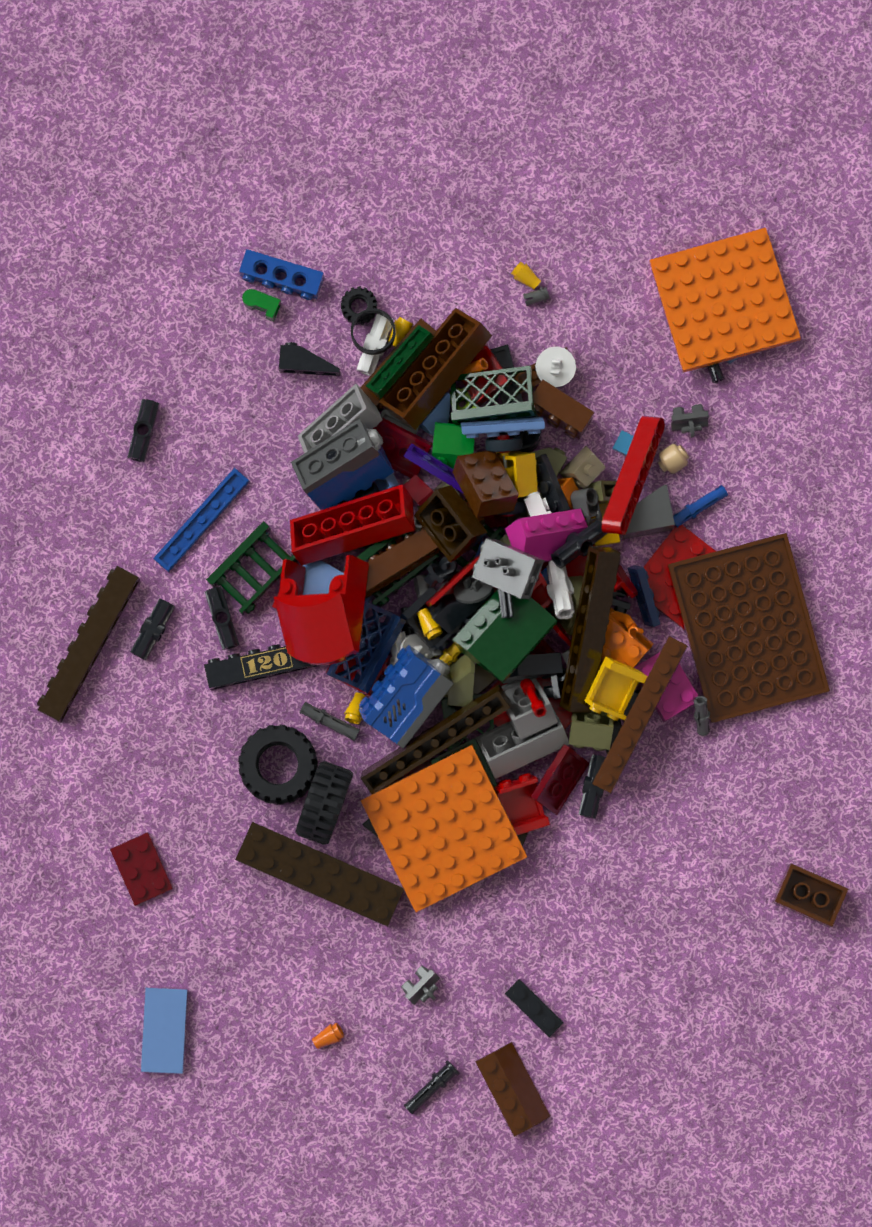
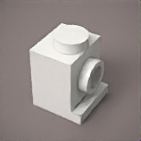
(536, 505)

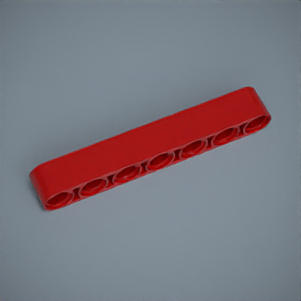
(633, 475)

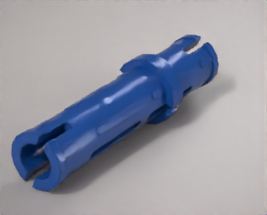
(690, 511)

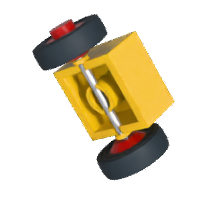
(518, 465)

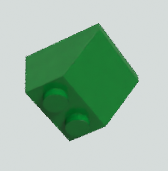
(450, 443)

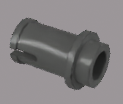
(538, 296)

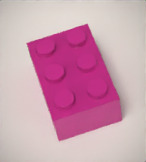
(678, 694)

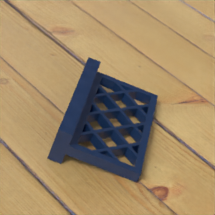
(376, 652)

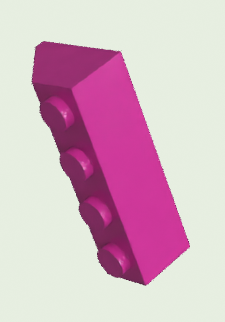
(545, 533)

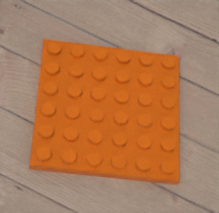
(724, 300)
(443, 828)

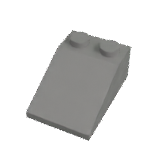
(521, 713)

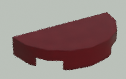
(624, 576)

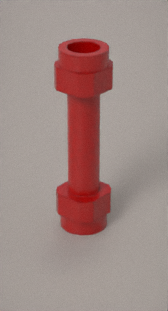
(537, 705)

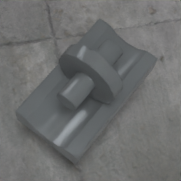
(689, 422)
(424, 988)

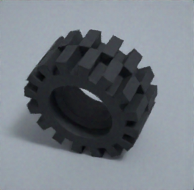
(352, 295)

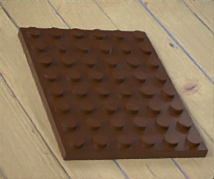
(748, 627)

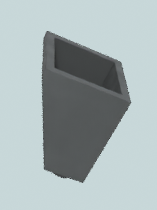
(651, 515)

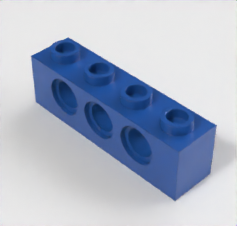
(253, 260)

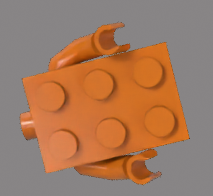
(624, 640)

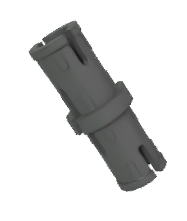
(702, 715)

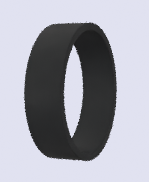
(373, 311)

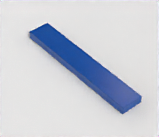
(201, 520)

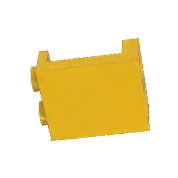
(613, 688)

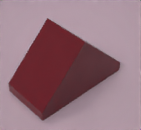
(418, 490)

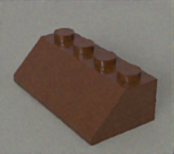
(512, 1089)

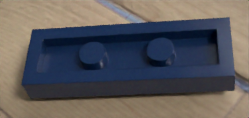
(645, 597)

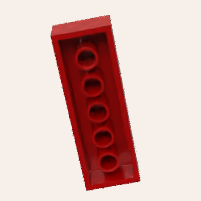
(352, 525)

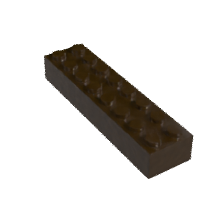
(320, 874)

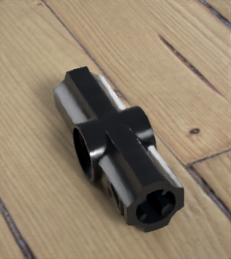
(140, 443)
(578, 544)
(152, 629)
(226, 630)
(591, 792)

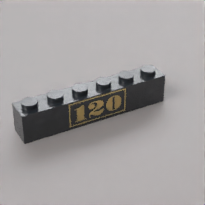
(251, 667)

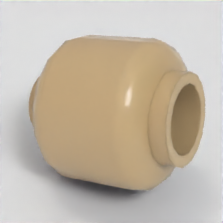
(673, 458)

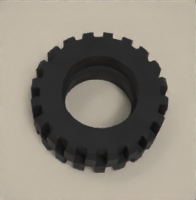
(251, 754)
(324, 802)

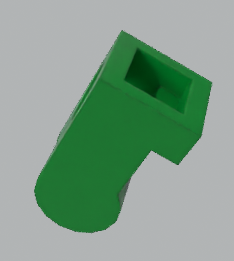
(257, 300)

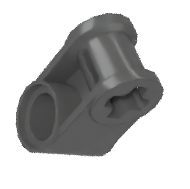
(588, 502)

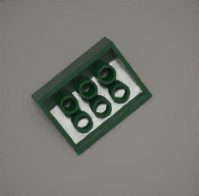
(503, 643)

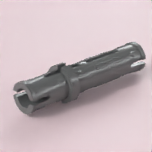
(329, 721)

